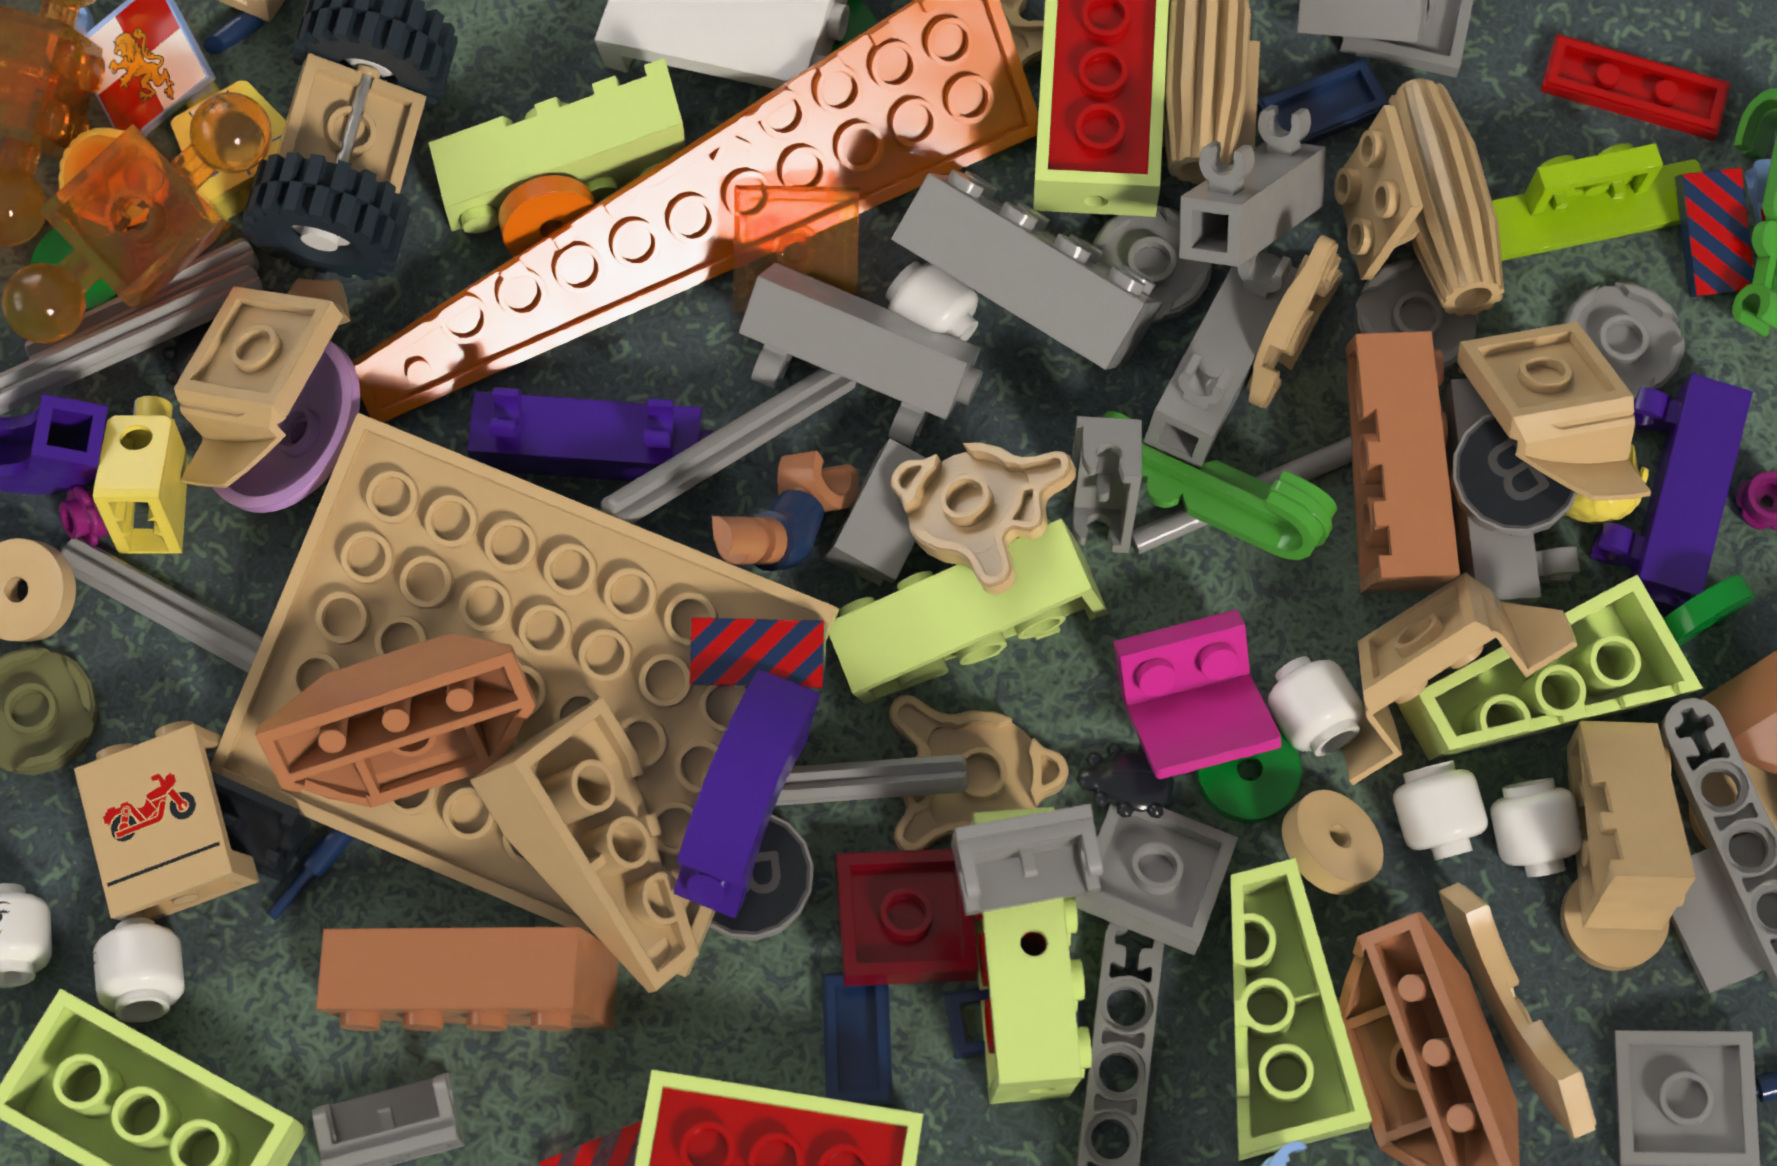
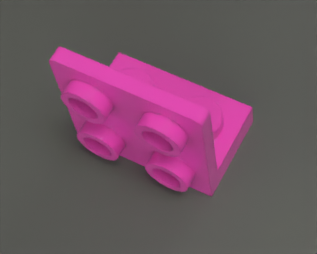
(1194, 695)

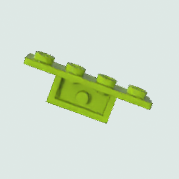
(1591, 200)

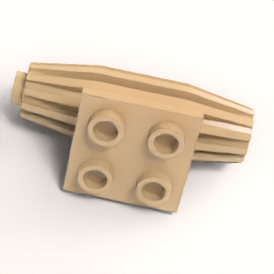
(1208, 83)
(1424, 184)

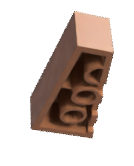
(1400, 463)
(467, 977)

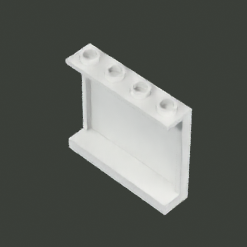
(723, 38)

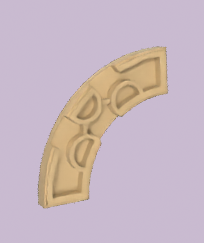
(1532, 1047)

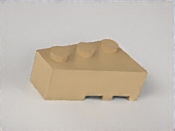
(1634, 840)

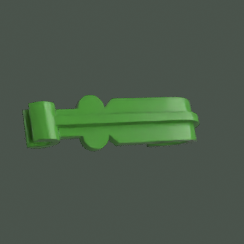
(1757, 303)
(1277, 518)

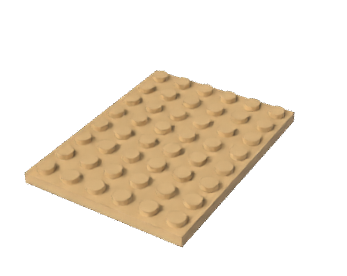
(591, 604)

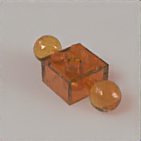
(44, 102)
(90, 213)

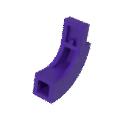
(51, 446)
(742, 791)

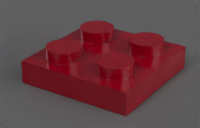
(903, 919)

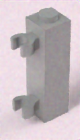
(1255, 196)
(860, 343)
(1219, 359)
(1495, 559)

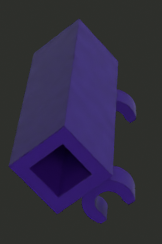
(579, 434)
(1687, 491)

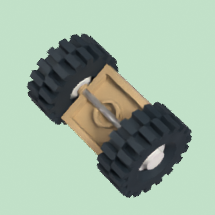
(349, 135)

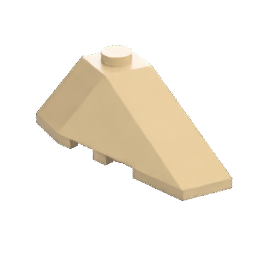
(583, 826)

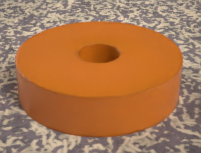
(535, 202)

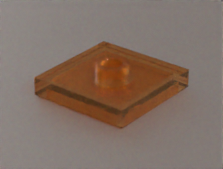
(797, 228)

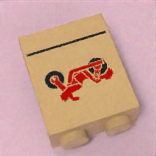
(160, 824)

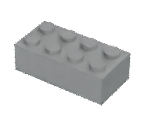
(1027, 269)

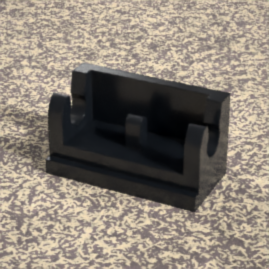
(261, 826)

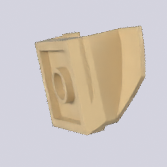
(253, 372)
(1560, 405)
(1430, 637)

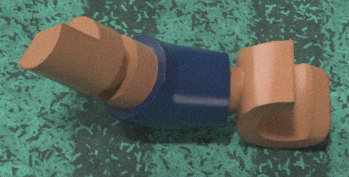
(789, 528)

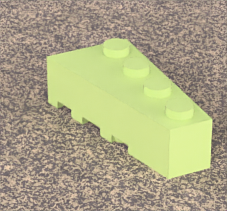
(594, 140)
(950, 615)
(1619, 658)
(1289, 1031)

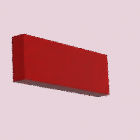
(1635, 87)

